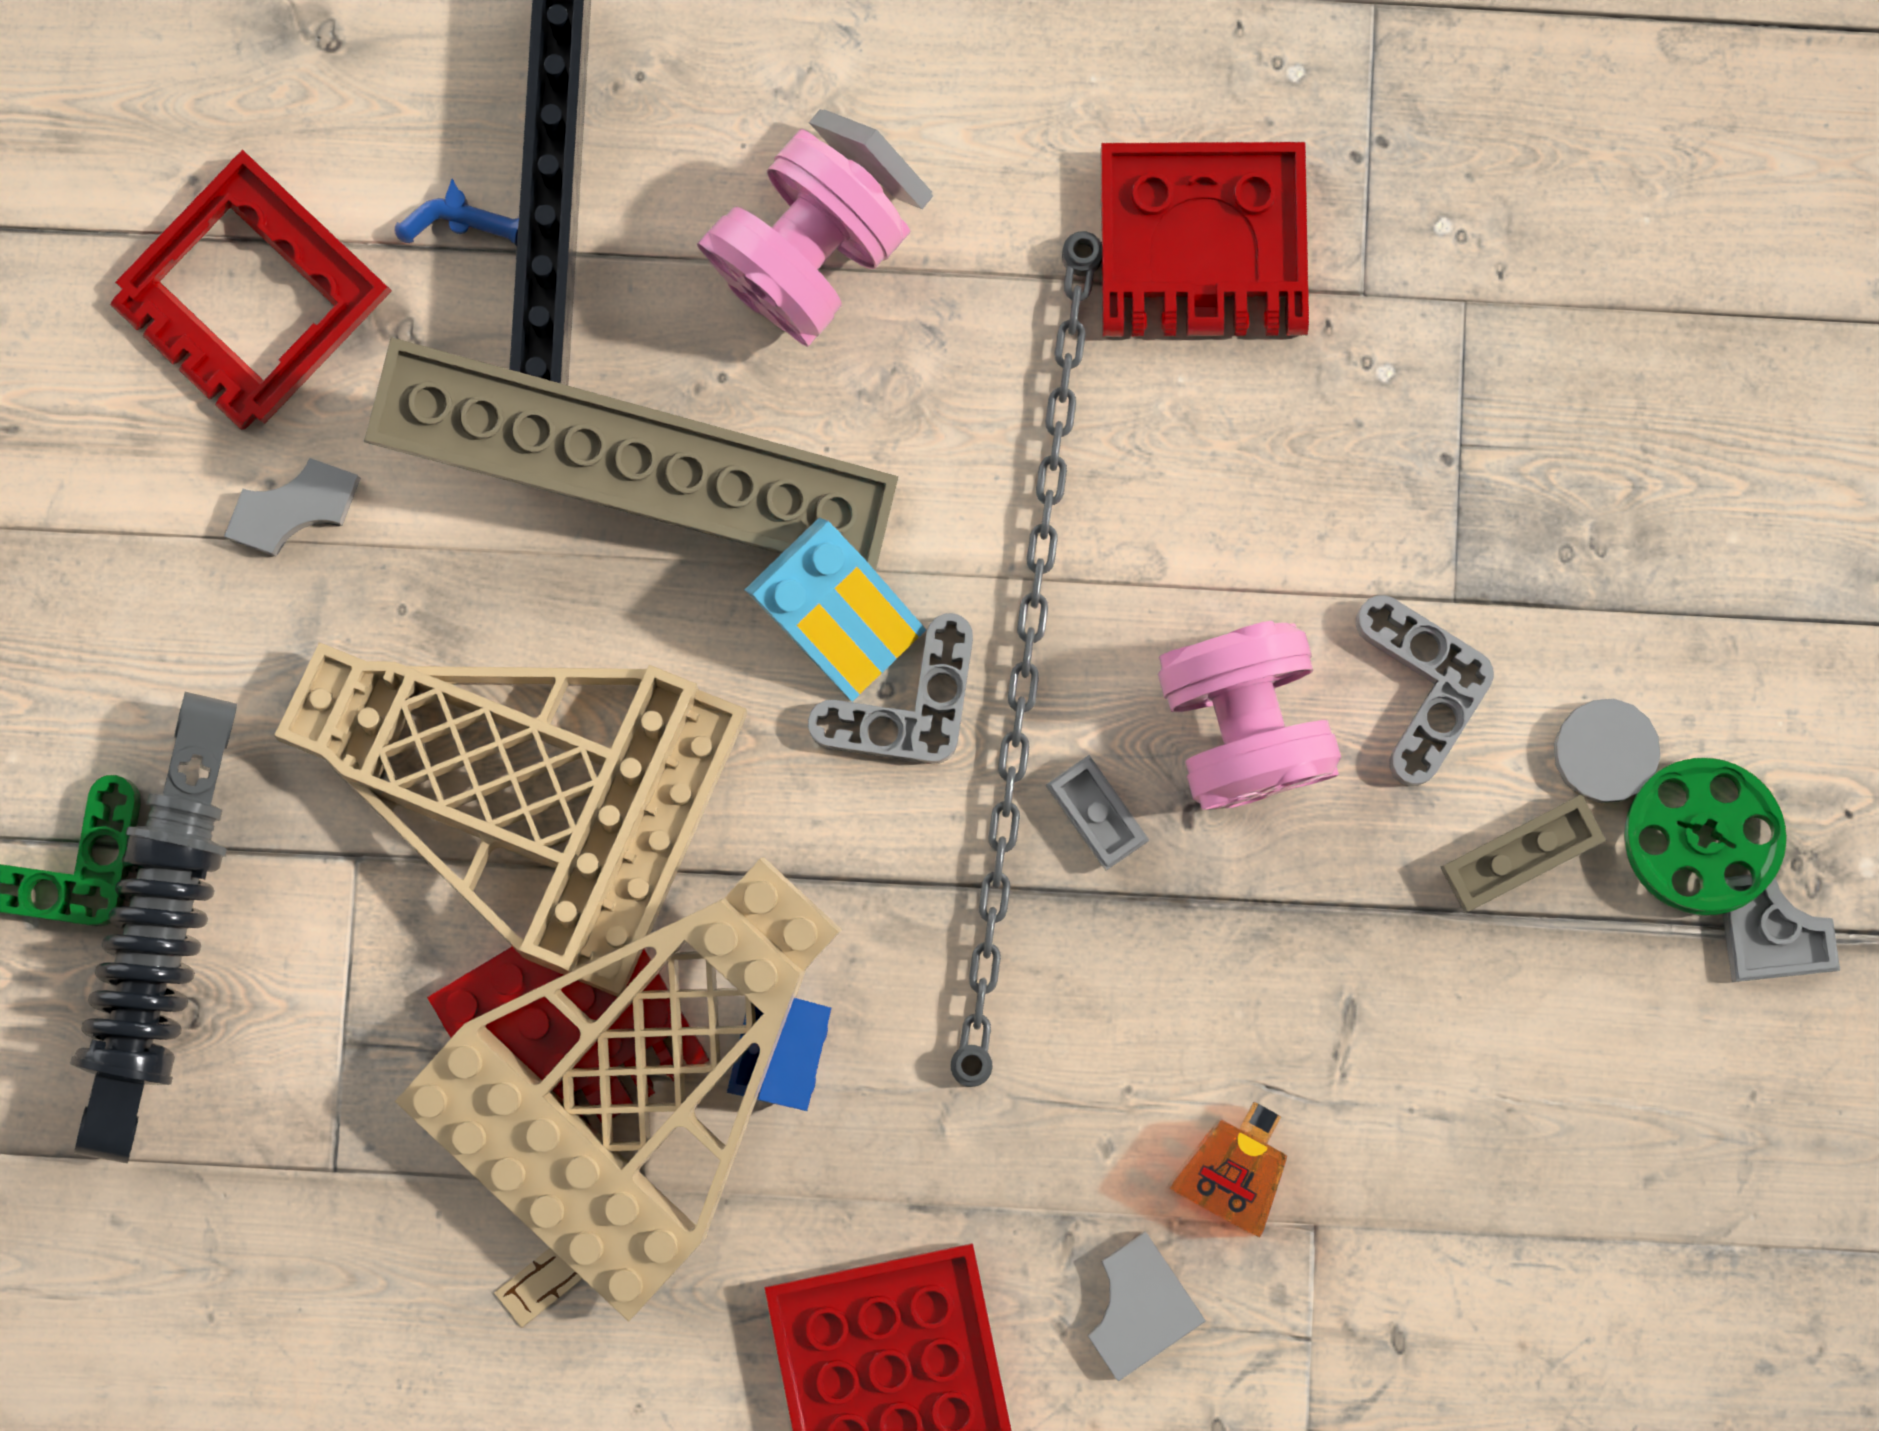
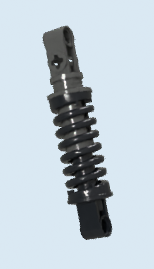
(168, 861)

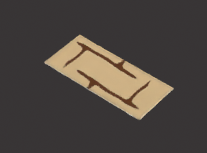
(537, 1287)

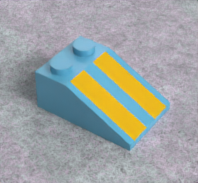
(836, 608)

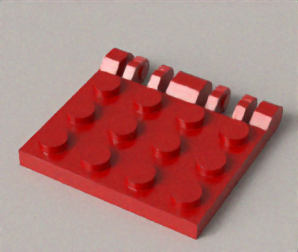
(1204, 228)
(544, 1035)

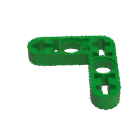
(87, 873)

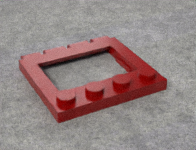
(299, 240)

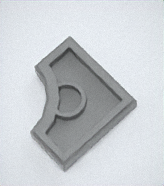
(874, 154)
(1776, 938)
(1144, 1310)

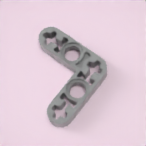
(1445, 689)
(909, 723)

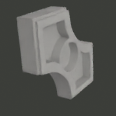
(271, 517)

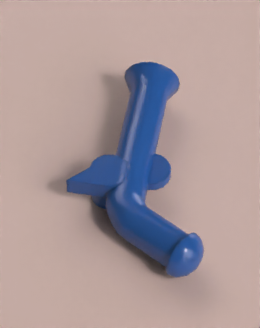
(460, 217)

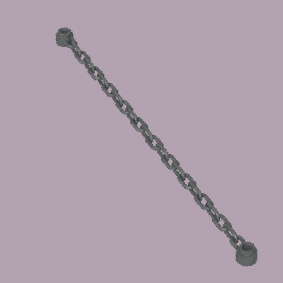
(1079, 267)

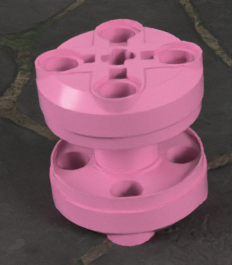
(830, 209)
(1239, 680)

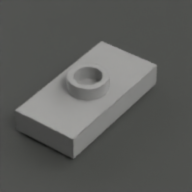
(1097, 812)

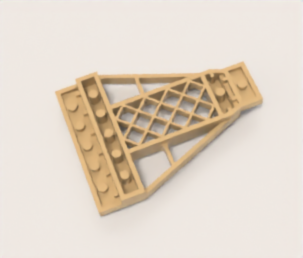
(629, 831)
(558, 1168)

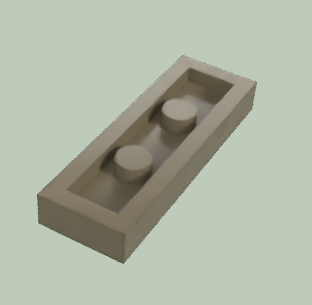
(1523, 853)

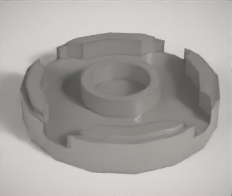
(1606, 750)

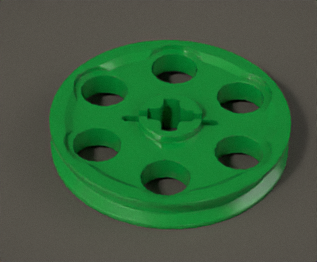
(1682, 849)

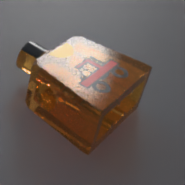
(1235, 1170)

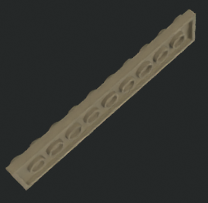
(620, 453)

